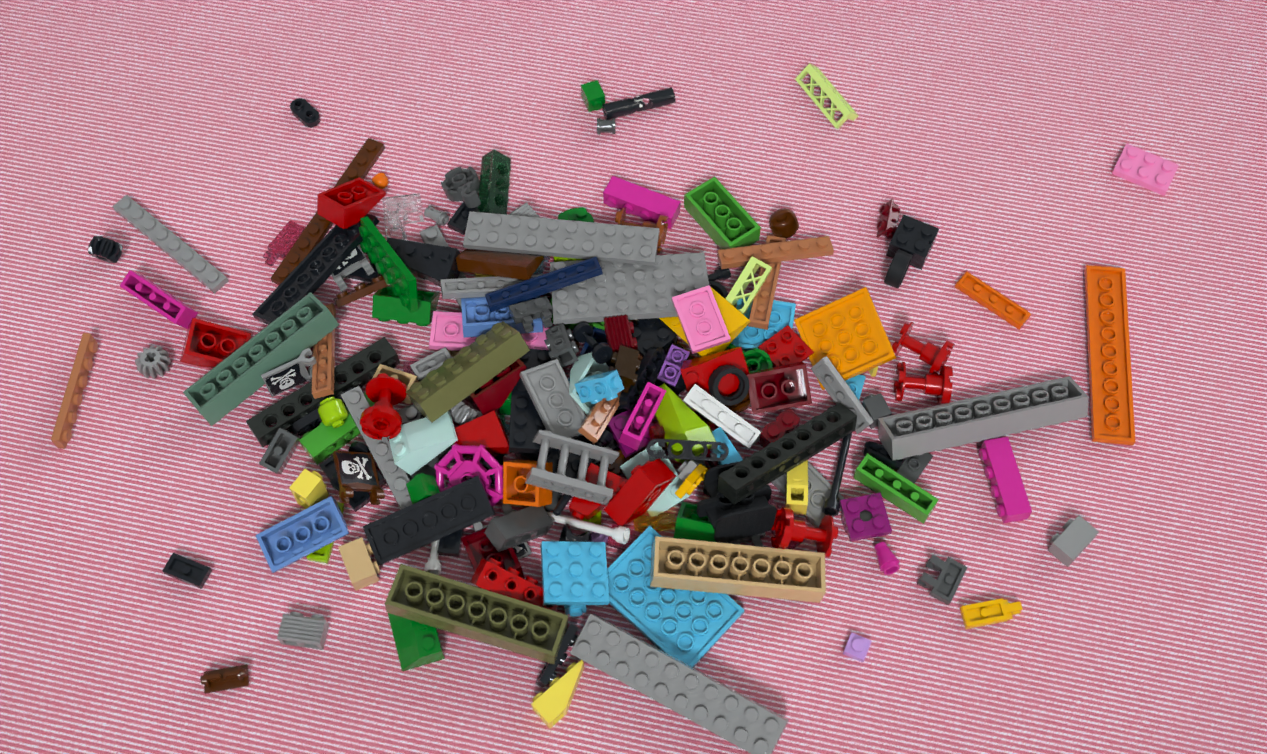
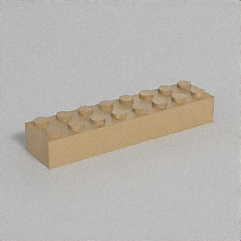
(737, 569)

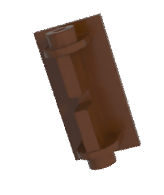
(225, 679)

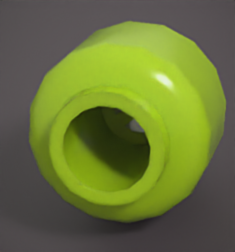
(332, 412)

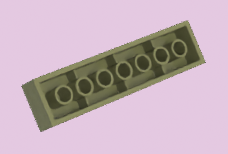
(477, 613)

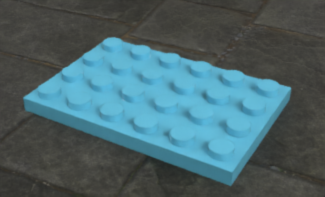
(673, 619)

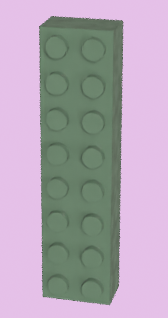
(272, 347)

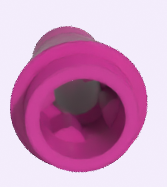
(887, 560)

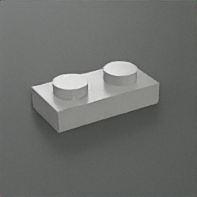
(687, 468)

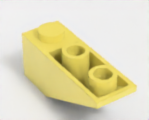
(797, 489)
(555, 701)

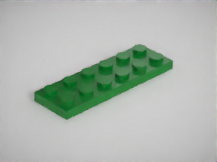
(389, 264)

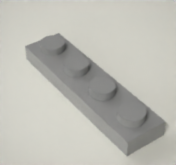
(841, 392)

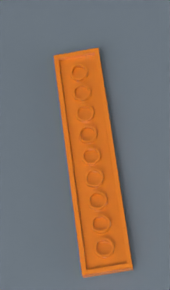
(1109, 356)

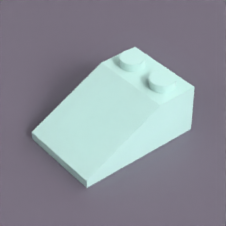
(583, 368)
(422, 442)

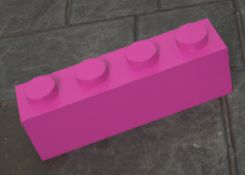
(640, 201)
(158, 299)
(1005, 480)

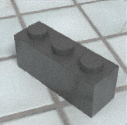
(518, 527)

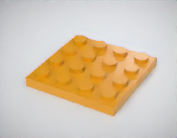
(847, 334)

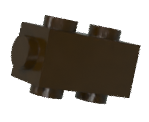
(626, 364)

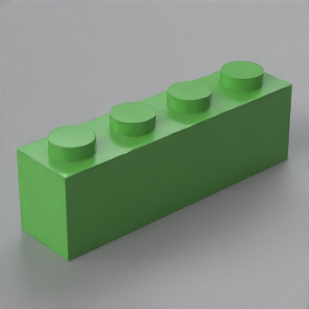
(325, 439)
(895, 488)

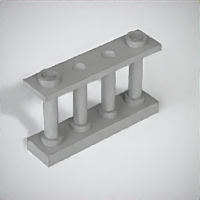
(559, 481)

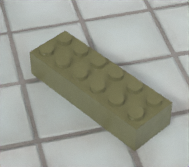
(467, 371)

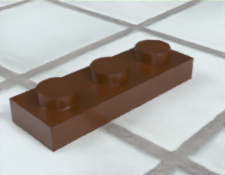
(360, 291)

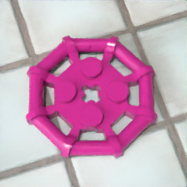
(470, 468)

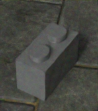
(280, 451)

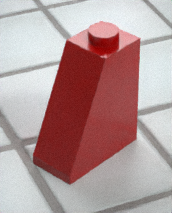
(485, 431)
(587, 509)

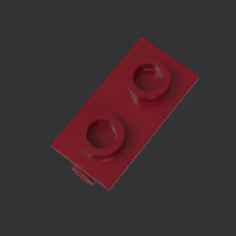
(889, 212)

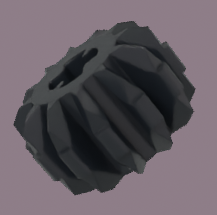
(105, 249)

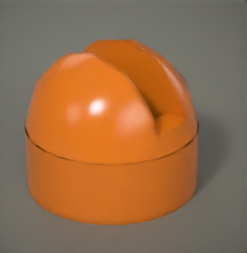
(380, 180)

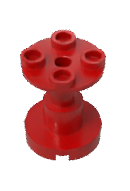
(928, 353)
(930, 384)
(381, 418)
(794, 530)

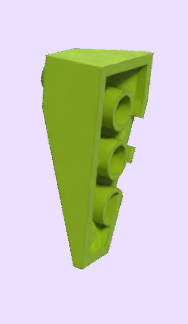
(682, 424)

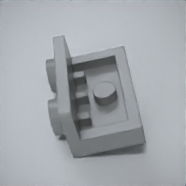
(429, 363)

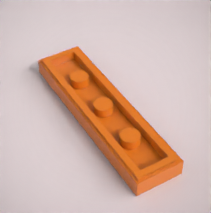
(993, 300)

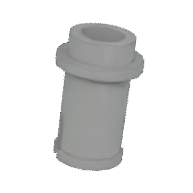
(440, 217)

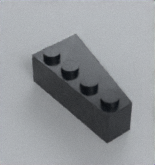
(427, 260)

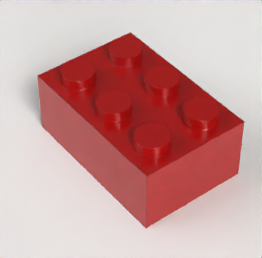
(639, 491)

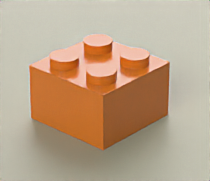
(517, 491)

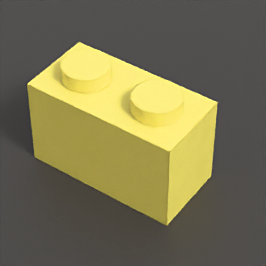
(309, 489)

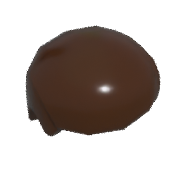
(783, 223)

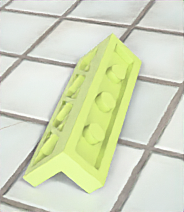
(831, 92)
(744, 279)

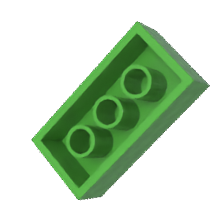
(721, 215)

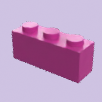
(642, 416)

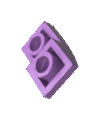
(671, 367)

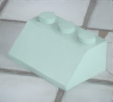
(667, 498)

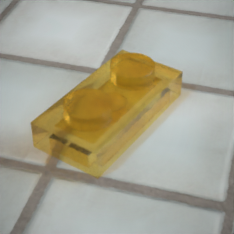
(662, 522)

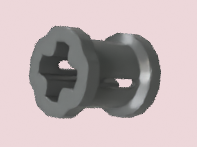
(605, 126)

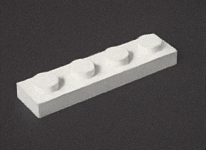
(721, 416)

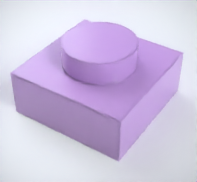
(857, 647)

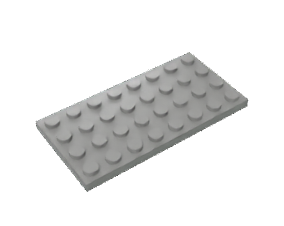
(629, 289)

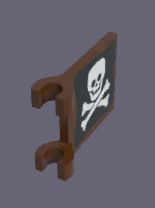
(357, 473)

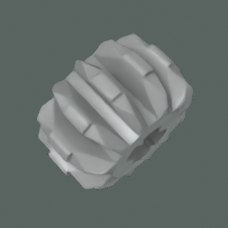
(153, 361)
(464, 412)

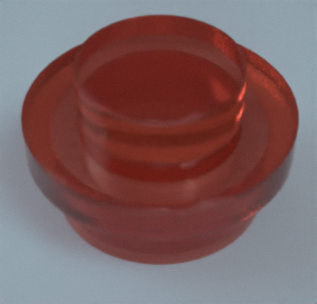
(656, 432)

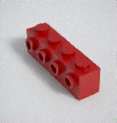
(508, 583)

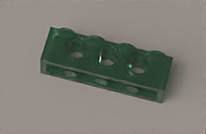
(494, 183)

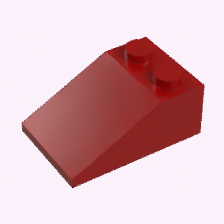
(348, 202)
(210, 343)
(699, 370)

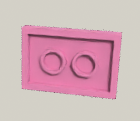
(1145, 169)
(701, 319)

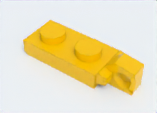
(692, 481)
(989, 612)

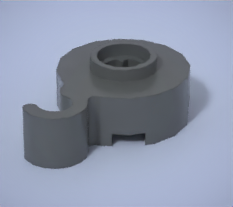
(462, 186)

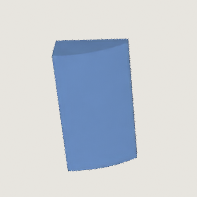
(479, 320)
(302, 534)

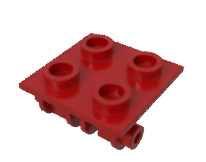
(786, 347)

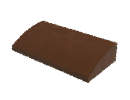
(498, 263)

